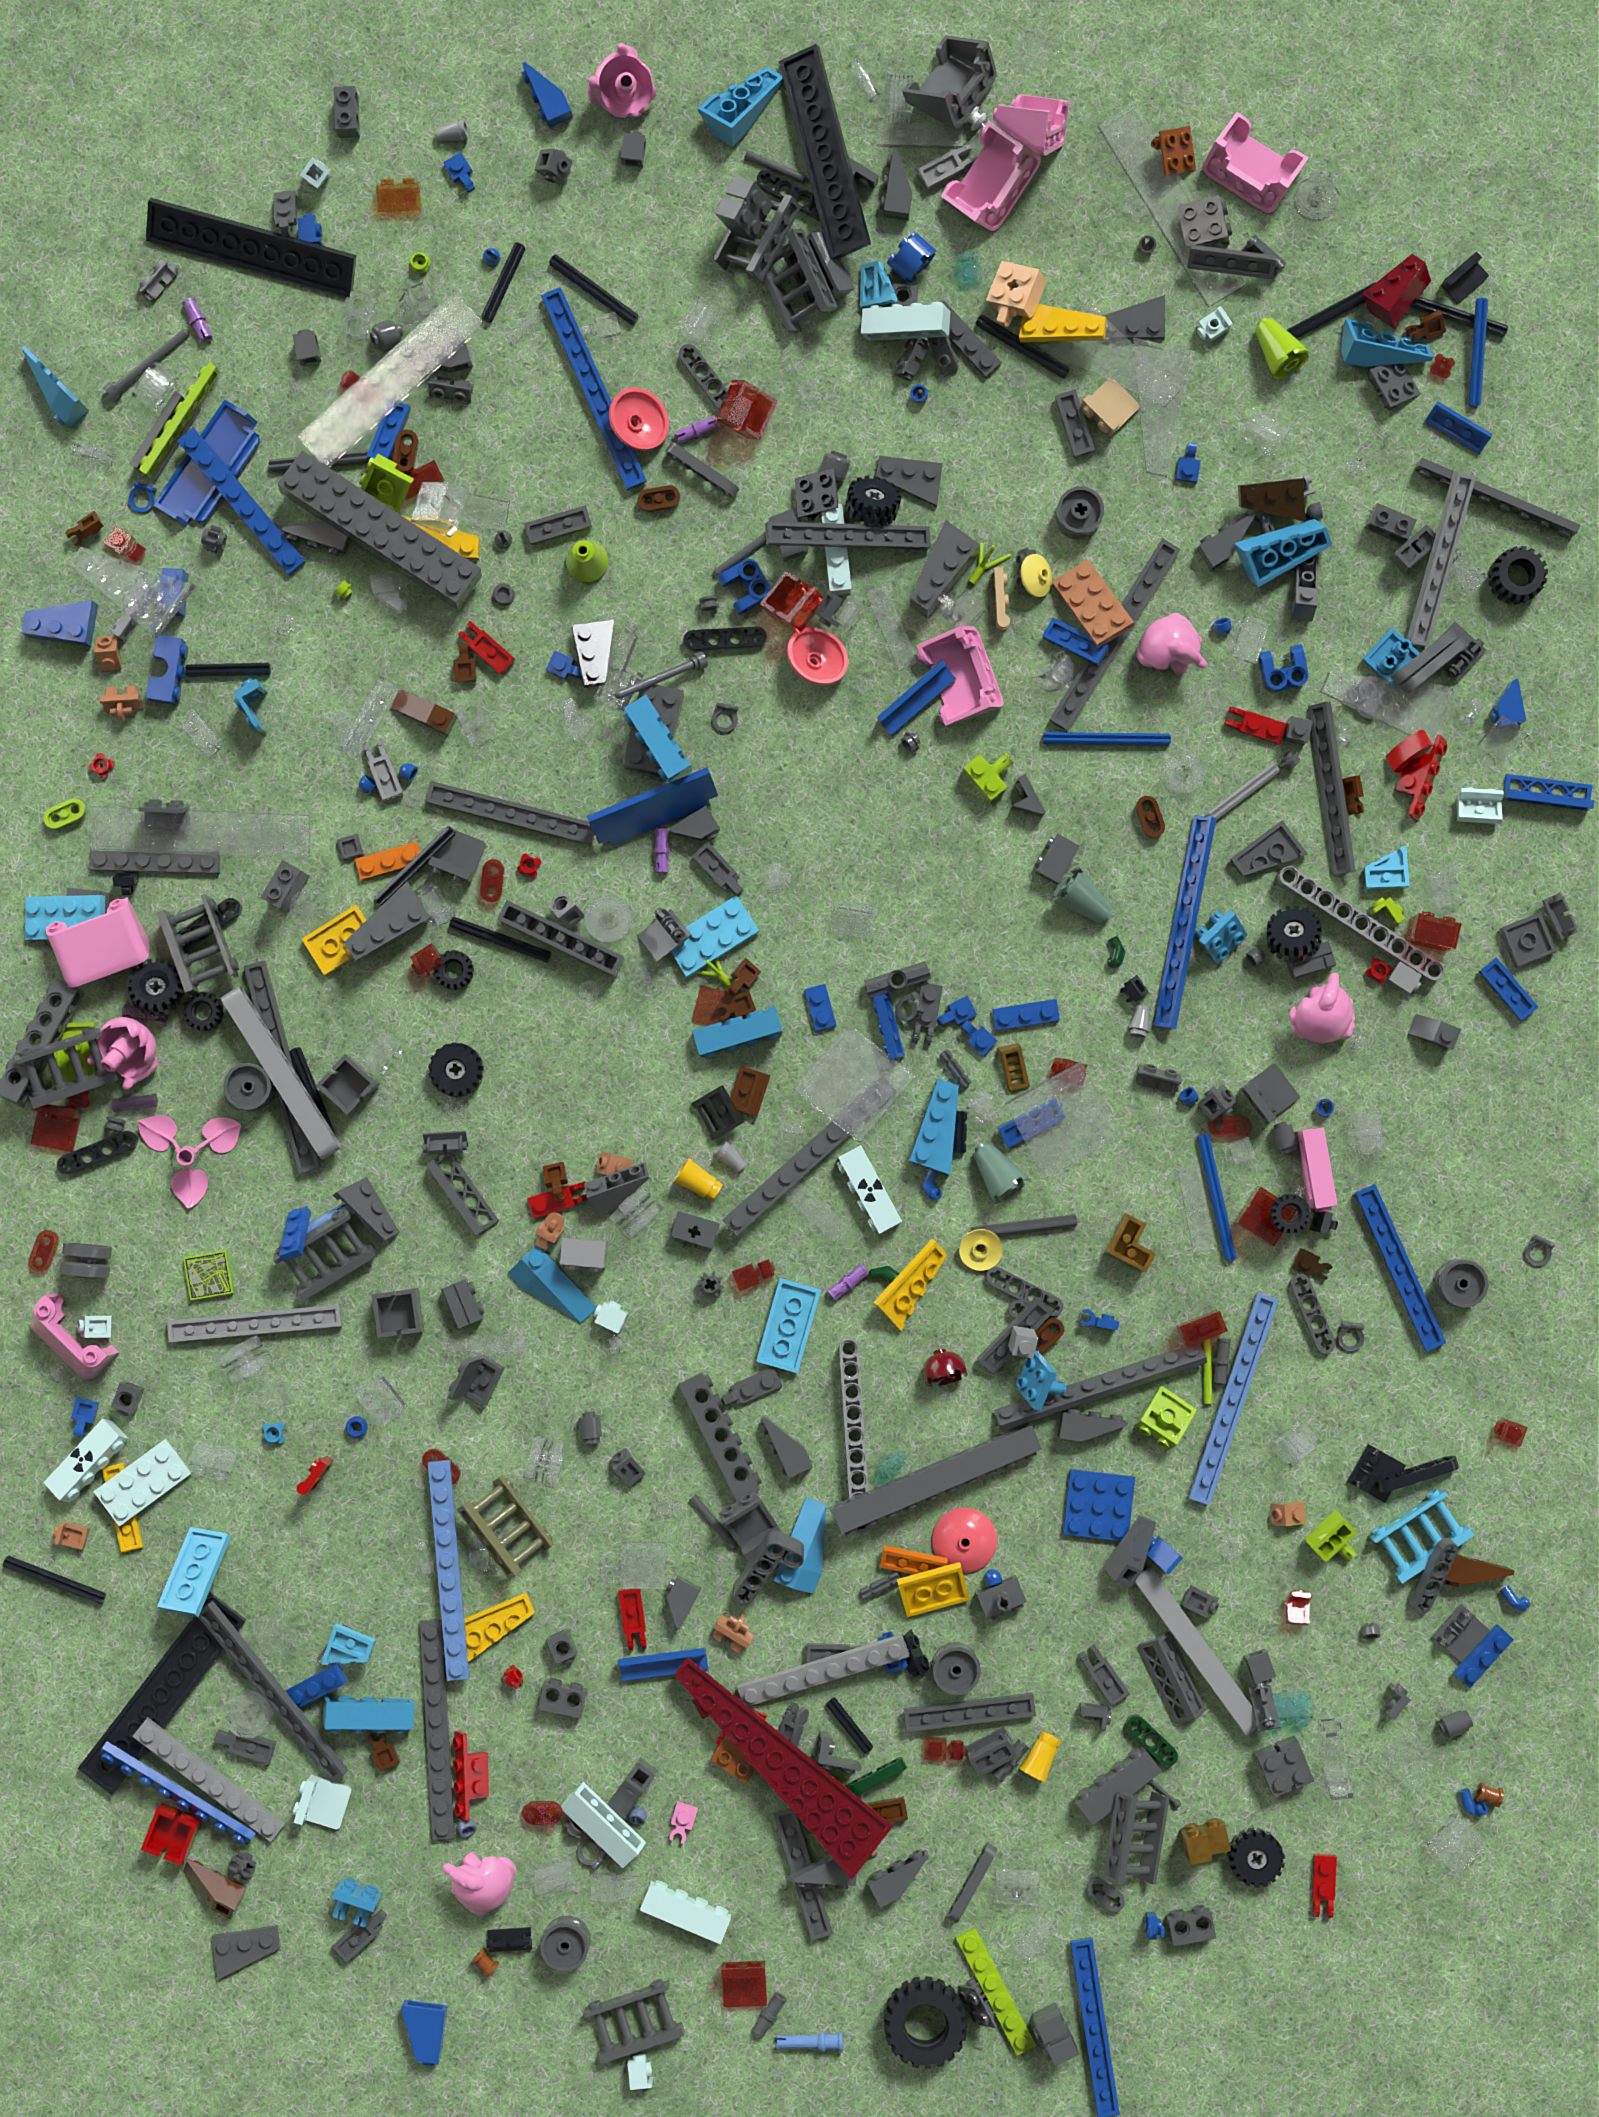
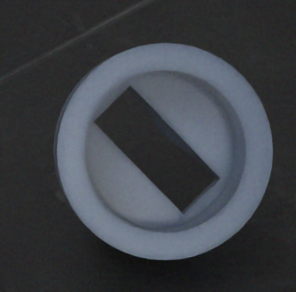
(637, 1816)
(466, 1828)

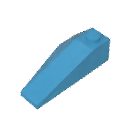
(736, 110)
(1369, 348)
(60, 399)
(549, 1282)
(810, 1531)

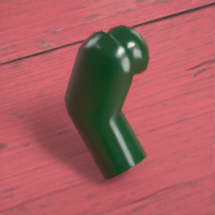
(1118, 952)
(886, 1272)

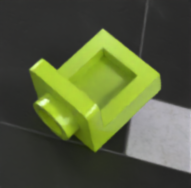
(1393, 910)

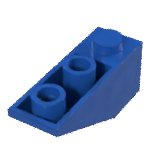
(550, 98)

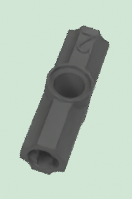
(911, 975)

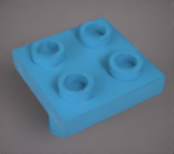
(1390, 654)
(1222, 937)
(1038, 1380)
(350, 1893)

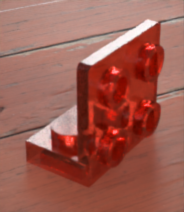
(56, 1127)
(744, 1983)

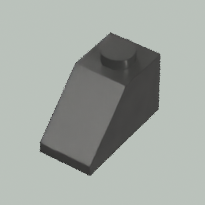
(697, 826)
(1434, 1032)
(681, 1598)

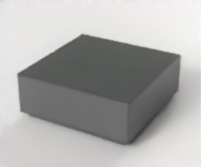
(350, 847)

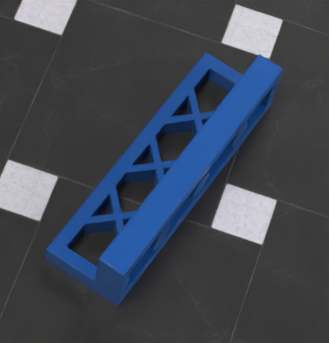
(916, 698)
(1548, 799)
(660, 1664)

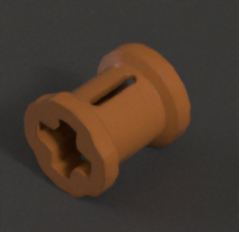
(1489, 1795)
(484, 1962)

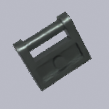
(722, 1110)

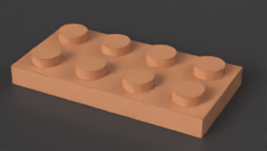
(1093, 603)

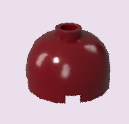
(944, 1368)

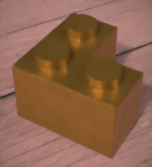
(1125, 1246)
(1204, 1840)

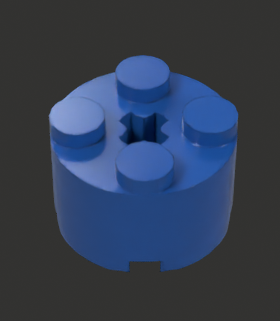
(912, 257)

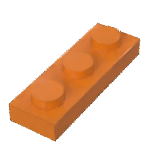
(386, 861)
(909, 1561)

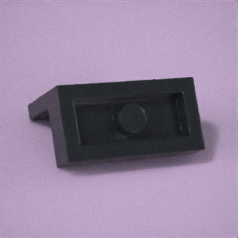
(1465, 278)

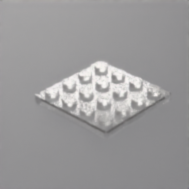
(854, 1083)
(1062, 1119)

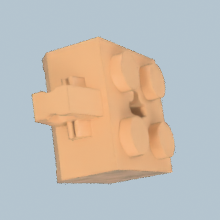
(1015, 291)

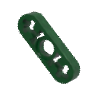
(1159, 1755)
(872, 1779)

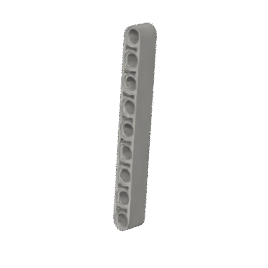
(1353, 914)
(281, 1072)
(851, 1424)
(1197, 1650)

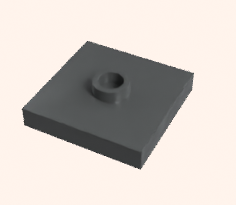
(1528, 940)

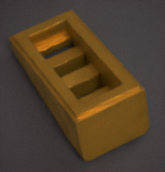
(1004, 1060)

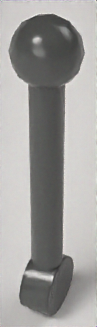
(1176, 1803)

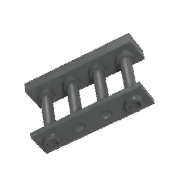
(767, 247)
(814, 280)
(177, 941)
(61, 1088)
(344, 1263)
(1121, 1834)
(650, 2037)

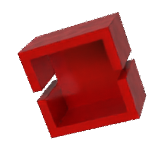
(171, 1831)

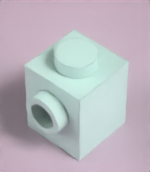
(610, 1316)

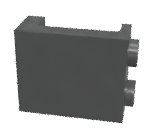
(284, 885)
(748, 1522)

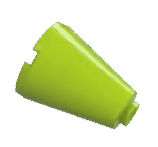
(1280, 348)
(587, 561)

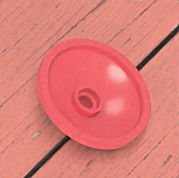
(645, 412)
(823, 650)
(963, 1524)

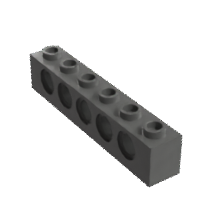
(561, 938)
(60, 1016)
(728, 1467)

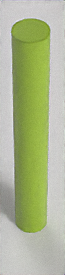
(1207, 1372)

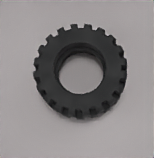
(925, 2051)

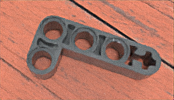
(774, 1549)

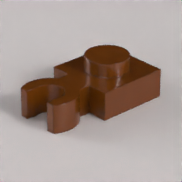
(740, 1004)
(385, 1753)

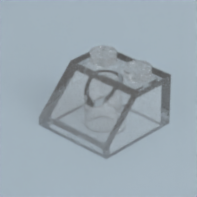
(439, 507)

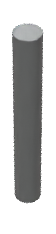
(775, 166)
(741, 554)
(717, 1526)

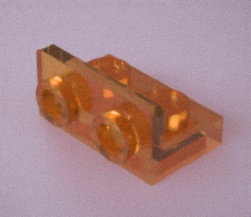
(398, 195)

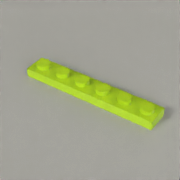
(183, 413)
(996, 1991)

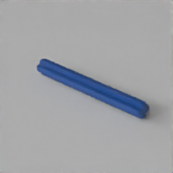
(1478, 352)

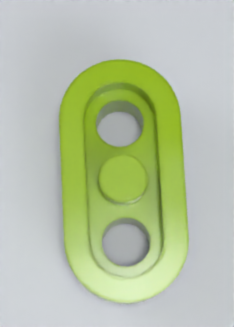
(65, 813)

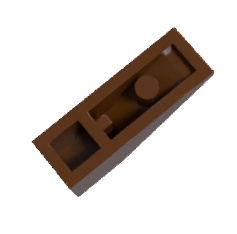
(424, 711)
(1471, 1571)

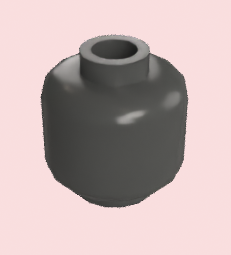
(386, 335)
(838, 461)

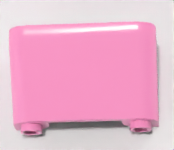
(1035, 122)
(1251, 167)
(994, 179)
(975, 685)
(99, 944)
(84, 1361)

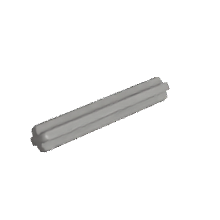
(1244, 791)

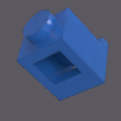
(309, 229)

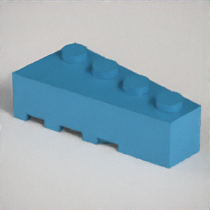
(1281, 550)
(657, 739)
(737, 1032)
(936, 1135)
(367, 1714)

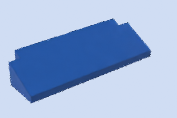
(189, 490)
(653, 808)

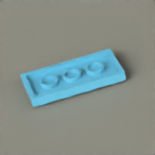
(71, 910)
(715, 936)
(788, 1325)
(194, 1572)

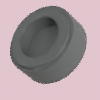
(503, 594)

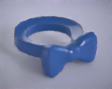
(138, 486)

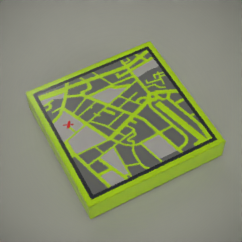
(208, 1275)

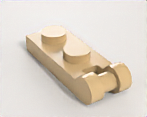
(1001, 600)

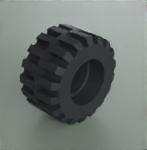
(1530, 563)

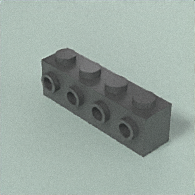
(1124, 1776)

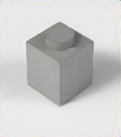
(1404, 978)
(1023, 1342)

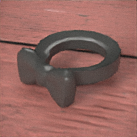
(721, 706)
(919, 1009)
(1537, 1239)
(1346, 1325)
(595, 1864)

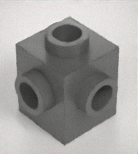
(553, 165)
(1217, 1102)

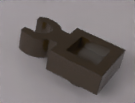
(1308, 1263)

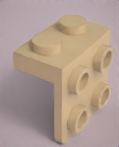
(1109, 407)

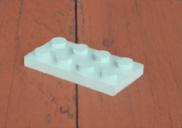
(142, 1482)

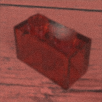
(1202, 1328)

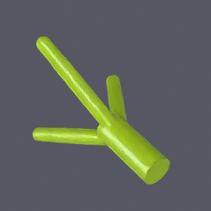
(982, 566)
(718, 972)

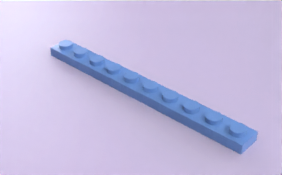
(1233, 1398)
(448, 1570)

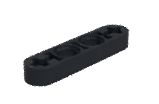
(796, 191)
(725, 634)
(203, 921)
(98, 1154)
(1417, 1473)

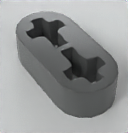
(1108, 1890)

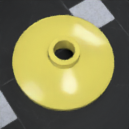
(1036, 575)
(980, 1259)

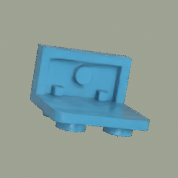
(250, 691)

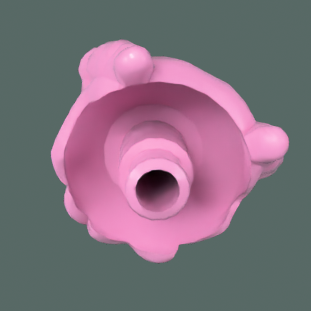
(622, 84)
(1172, 643)
(1325, 1014)
(127, 1049)
(481, 1884)

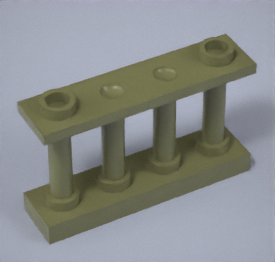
(497, 1546)

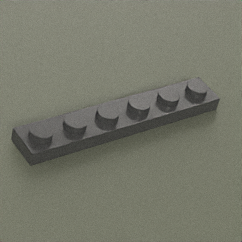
(154, 862)
(969, 1712)
(798, 1858)

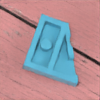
(875, 286)
(1388, 872)
(347, 1646)

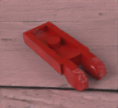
(488, 649)
(1257, 725)
(546, 1202)
(633, 1615)
(1324, 1883)

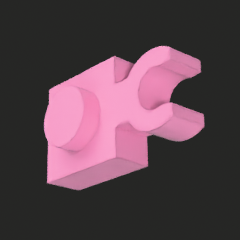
(683, 1819)

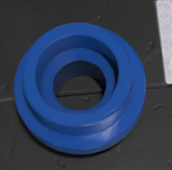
(349, 1427)

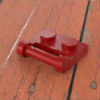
(317, 1471)

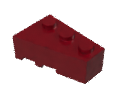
(1397, 290)

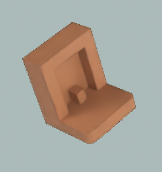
(107, 653)
(610, 1163)
(1288, 1513)
(71, 1535)

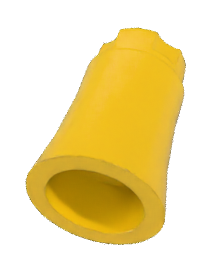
(698, 1180)
(1041, 1756)

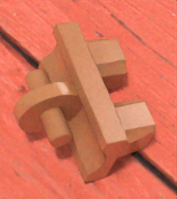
(123, 703)
(550, 1230)
(735, 1630)

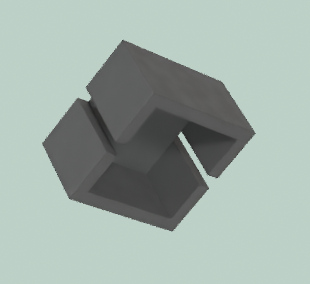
(744, 217)
(348, 1084)
(397, 1312)
(1284, 1767)
(1057, 2039)

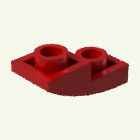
(1411, 748)

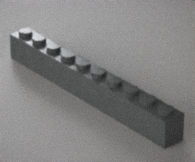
(935, 1478)

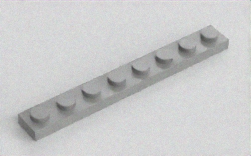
(1441, 558)
(254, 1323)
(823, 1670)
(208, 1779)

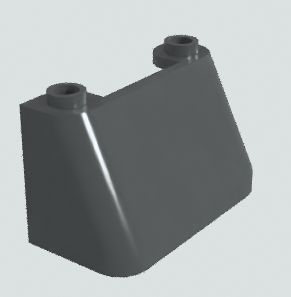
(956, 83)

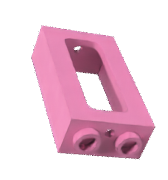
(1316, 1169)

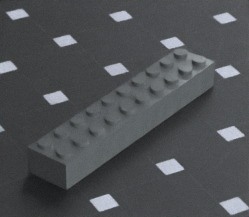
(379, 530)

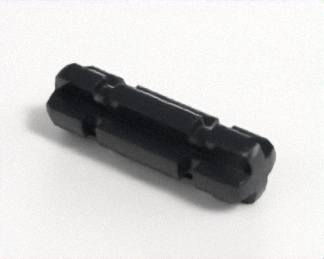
(960, 1132)

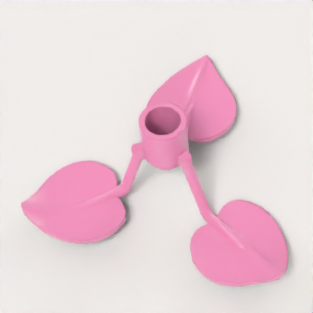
(188, 1184)

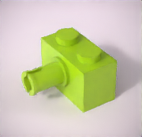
(987, 776)
(1332, 1537)

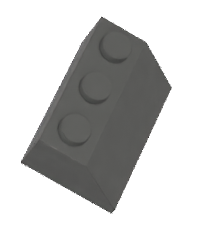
(832, 269)

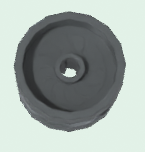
(1070, 521)
(238, 1080)
(86, 1260)
(1466, 1295)
(954, 1655)
(569, 1930)

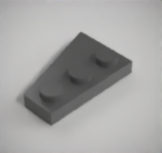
(1141, 320)
(1269, 850)
(366, 1204)
(243, 1947)

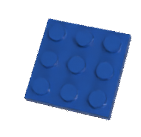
(1098, 1505)

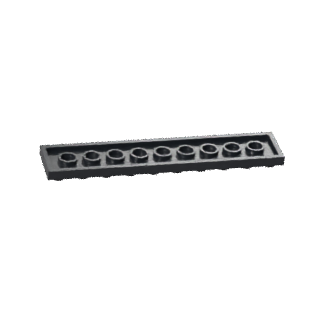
(824, 152)
(250, 247)
(159, 1695)

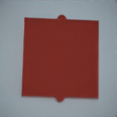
(705, 1008)

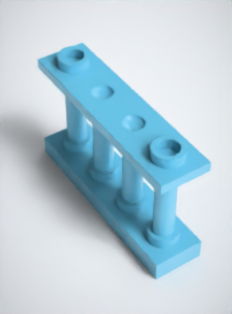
(1408, 1570)

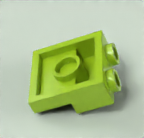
(386, 482)
(1166, 1418)

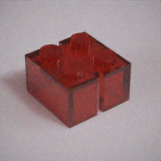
(746, 411)
(790, 602)
(1433, 932)
(1256, 1217)

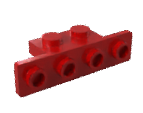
(1419, 775)
(471, 1775)

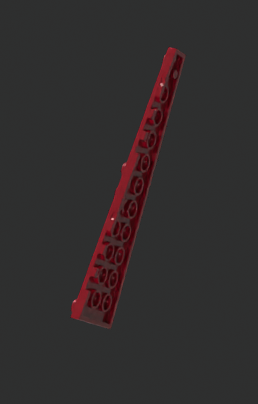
(825, 1806)

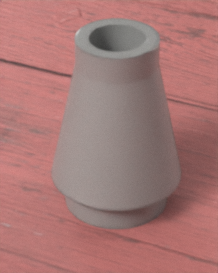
(453, 131)
(1140, 1023)
(729, 1156)

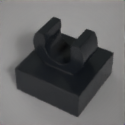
(126, 881)
(1135, 988)
(1322, 1222)

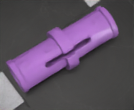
(197, 319)
(696, 429)
(661, 850)
(848, 1282)

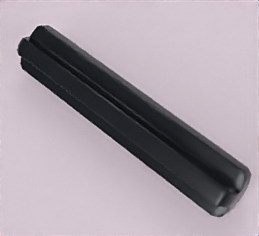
(849, 1725)

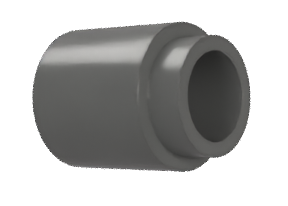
(1284, 1138)
(590, 1428)
(1455, 1723)

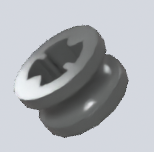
(709, 603)
(115, 1123)
(1012, 1305)

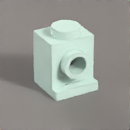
(315, 172)
(1210, 333)
(639, 2071)

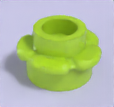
(415, 258)
(343, 590)

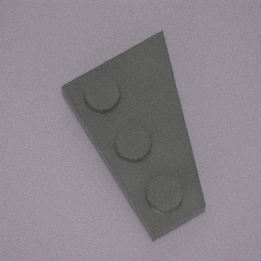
(912, 476)

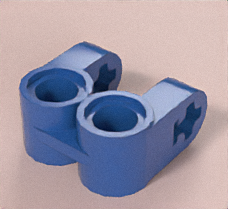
(750, 582)
(1284, 674)

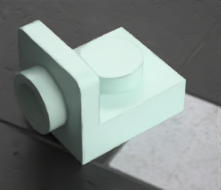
(94, 1326)

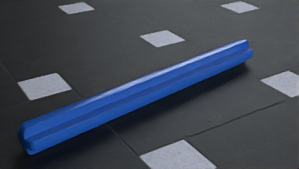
(1082, 738)
(1216, 1197)

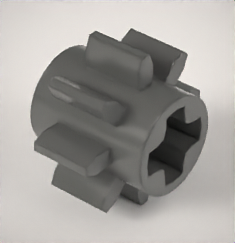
(214, 538)
(709, 1290)
(242, 1866)

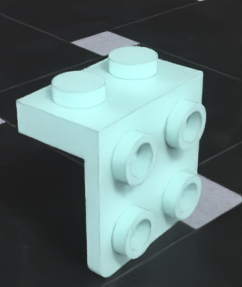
(322, 1802)

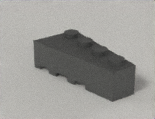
(945, 565)
(390, 923)

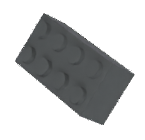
(668, 705)

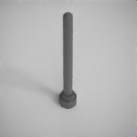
(115, 389)
(696, 662)

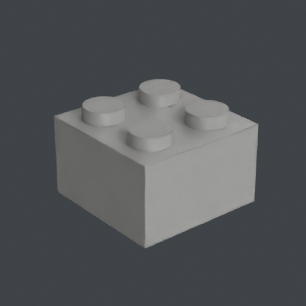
(584, 1252)

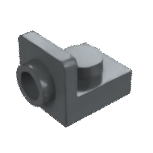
(828, 606)
(626, 1467)
(1200, 1602)
(1396, 1704)
(1092, 1711)

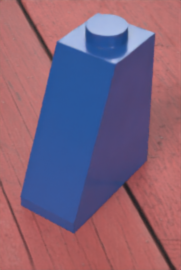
(425, 2029)

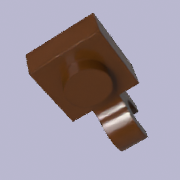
(1430, 327)
(86, 526)
(464, 667)
(1352, 792)
(744, 976)
(555, 1177)

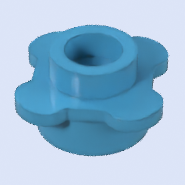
(269, 1437)

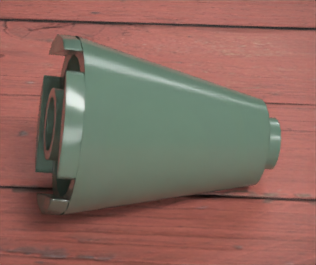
(1082, 897)
(998, 1172)

